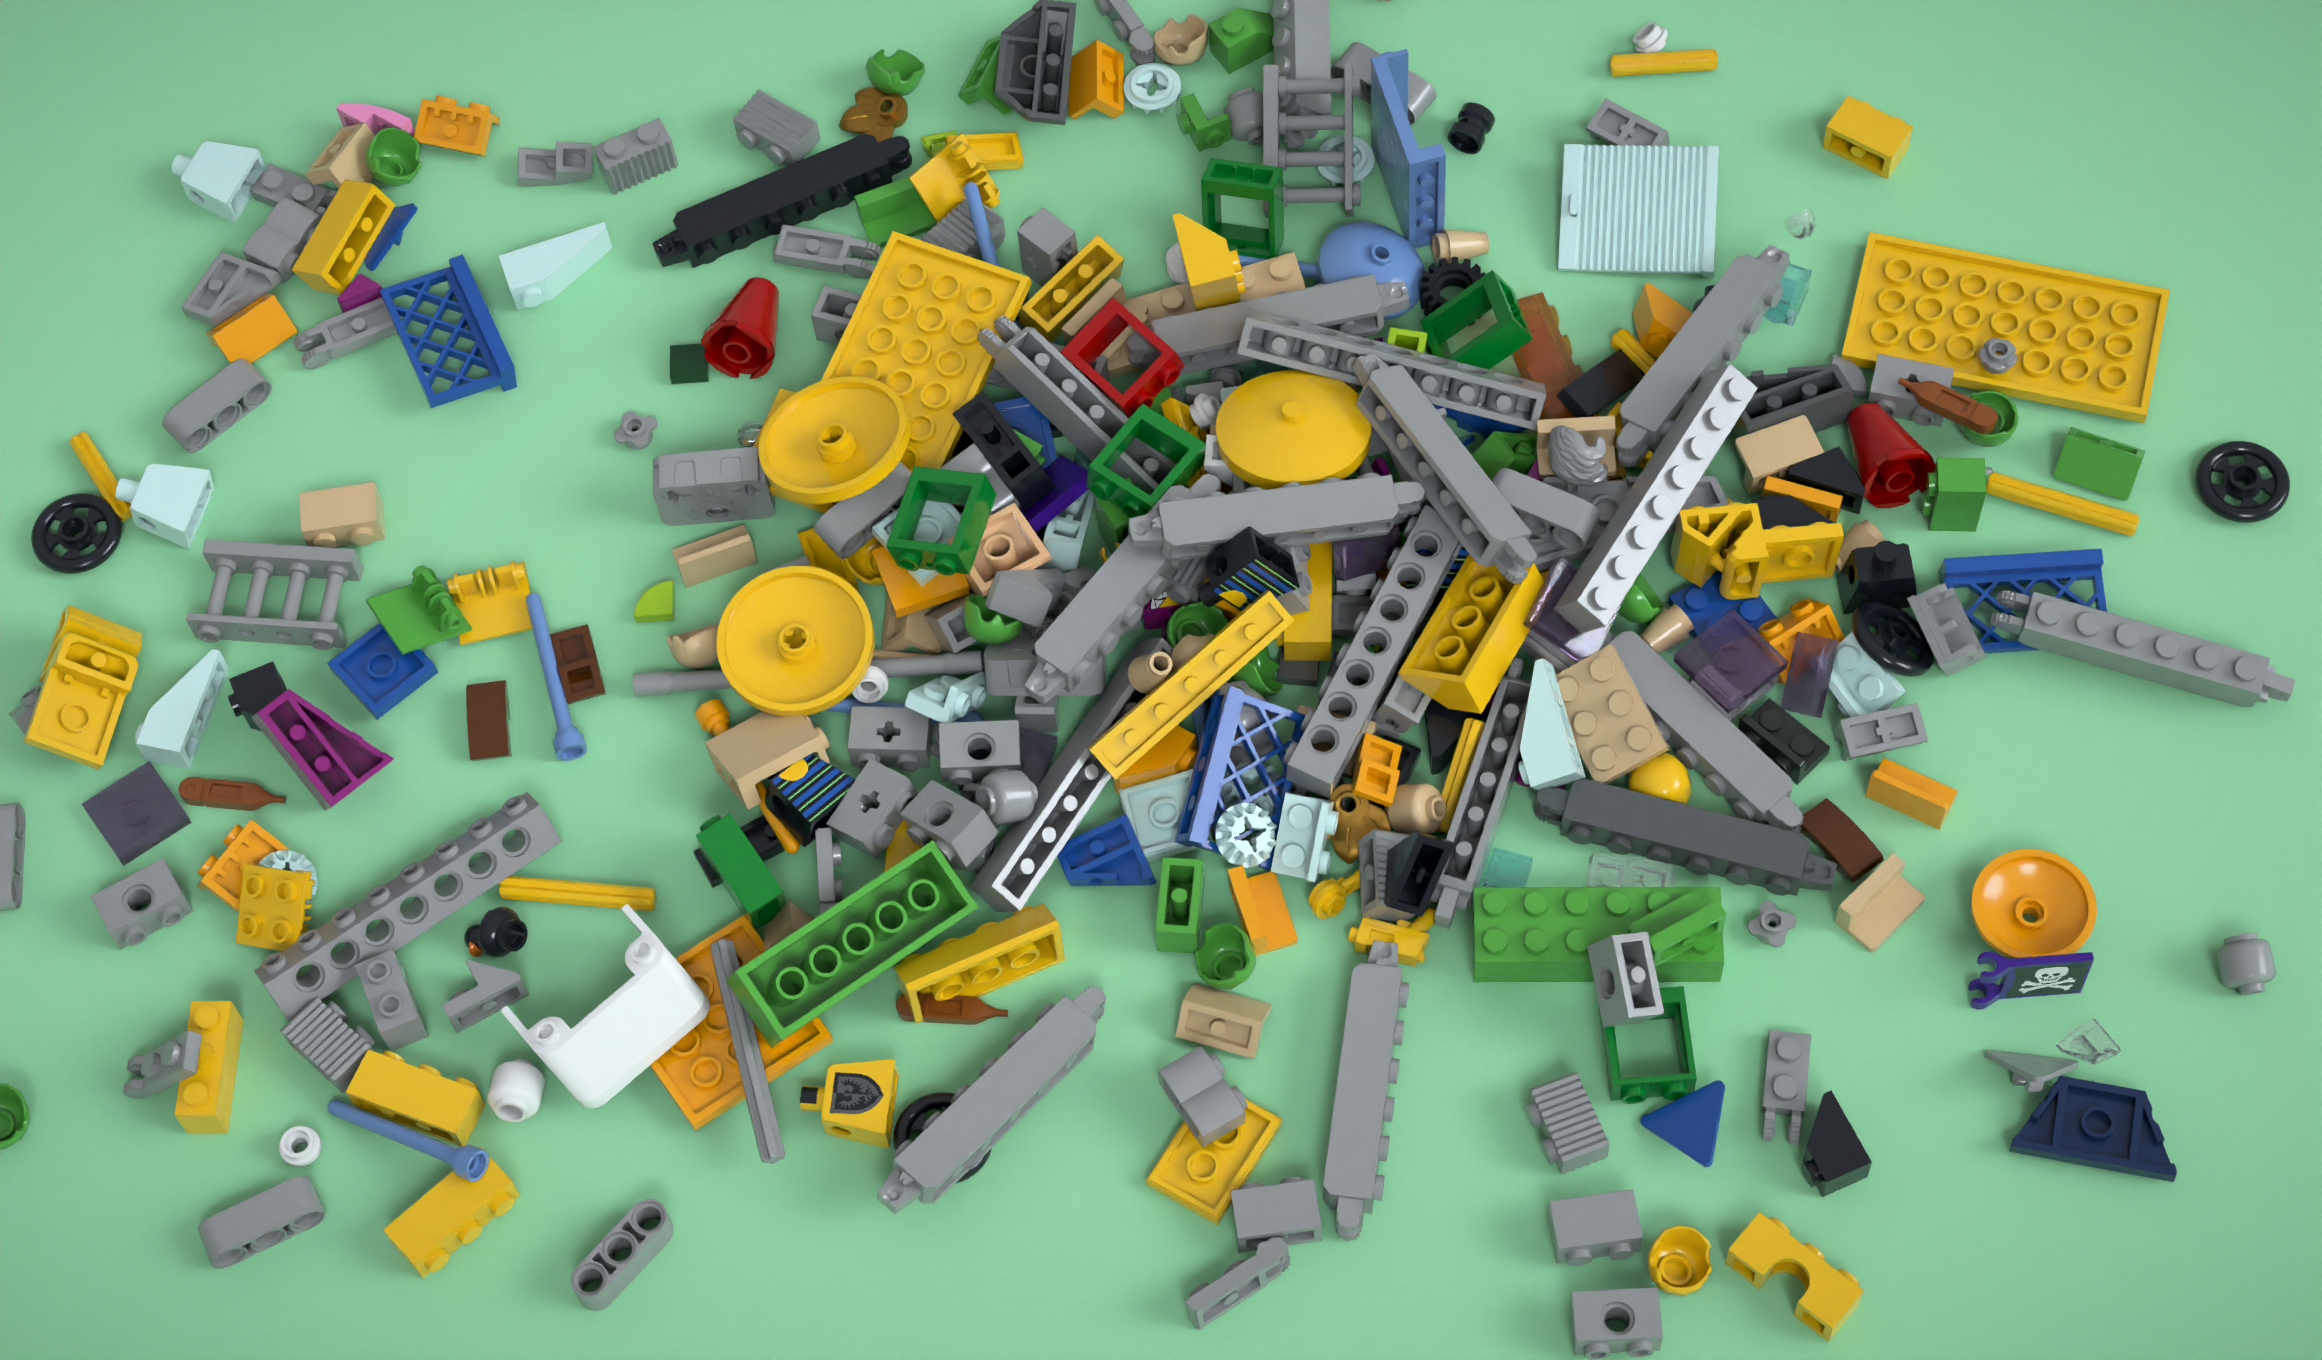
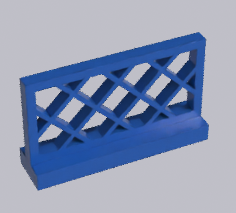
(474, 315)
(2022, 569)
(1214, 760)

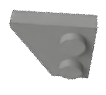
(228, 288)

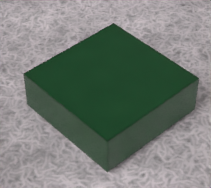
(688, 364)

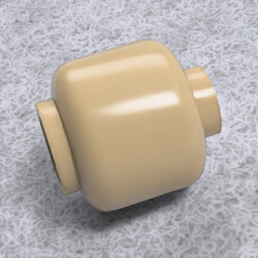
(1416, 809)

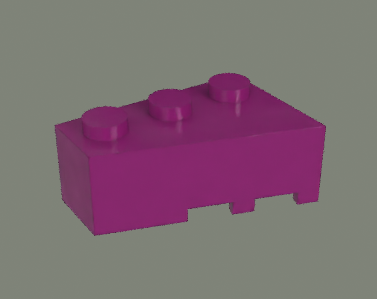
(319, 749)

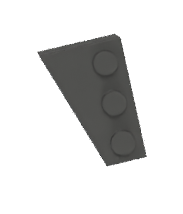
(1811, 391)

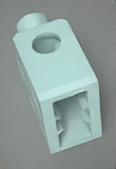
(220, 177)
(168, 500)

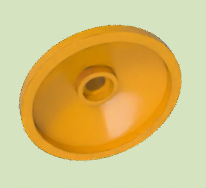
(2035, 885)

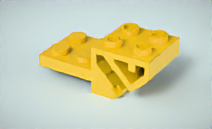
(1735, 544)
(83, 687)

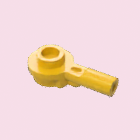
(1329, 895)

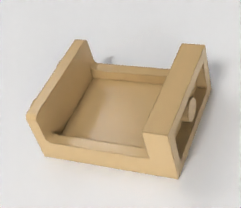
(762, 749)

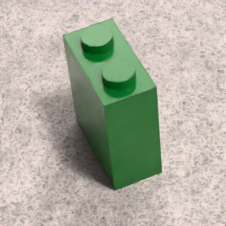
(740, 870)

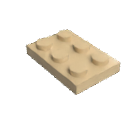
(1609, 716)

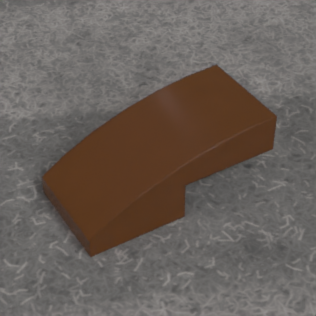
(577, 664)
(488, 720)
(1840, 840)

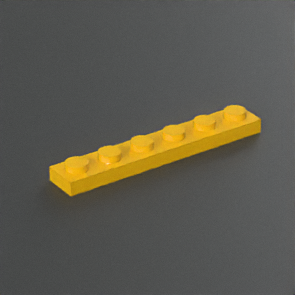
(1191, 684)

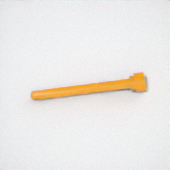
(715, 719)

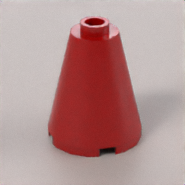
(745, 331)
(1886, 457)

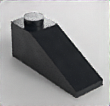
(1004, 450)

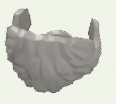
(1575, 460)

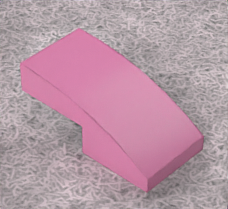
(374, 116)

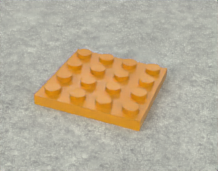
(702, 1065)

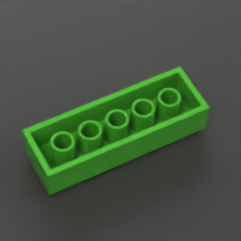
(1546, 932)
(851, 944)

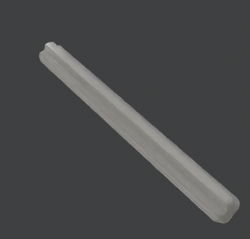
(748, 1057)

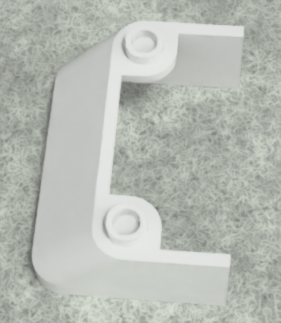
(626, 1028)

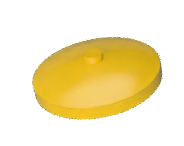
(1292, 429)
(834, 439)
(795, 641)

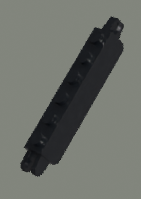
(780, 198)

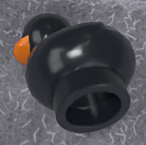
(497, 933)

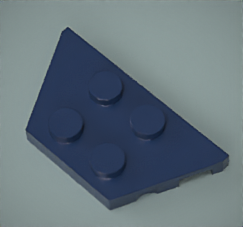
(2097, 1129)

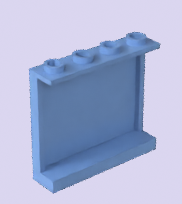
(1410, 174)

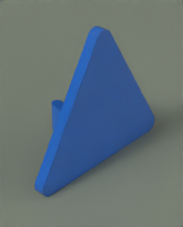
(389, 234)
(1690, 1122)

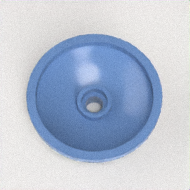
(1356, 252)

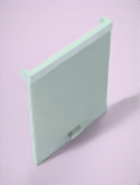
(1639, 209)

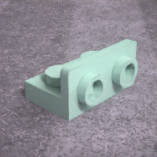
(1861, 682)
(948, 697)
(1304, 836)

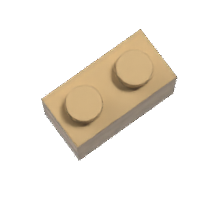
(342, 516)

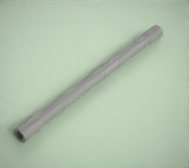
(950, 663)

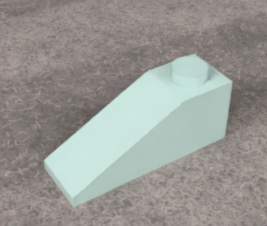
(548, 267)
(1067, 534)
(182, 715)
(1547, 736)

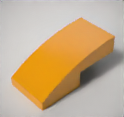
(1376, 769)

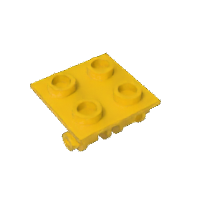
(943, 178)
(492, 601)
(273, 907)

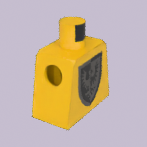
(856, 1101)

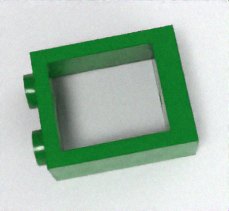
(1250, 182)
(1493, 344)
(1160, 435)
(945, 487)
(1666, 1086)

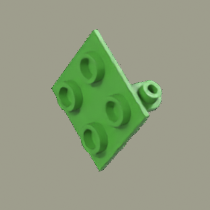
(419, 613)

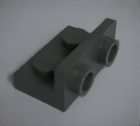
(1784, 740)

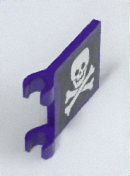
(2030, 976)

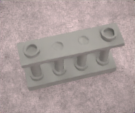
(1279, 123)
(263, 562)

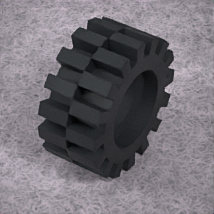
(1445, 276)

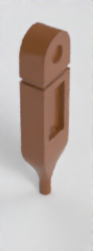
(1953, 405)
(226, 794)
(956, 1010)

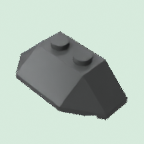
(1037, 62)

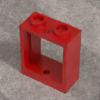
(1100, 334)

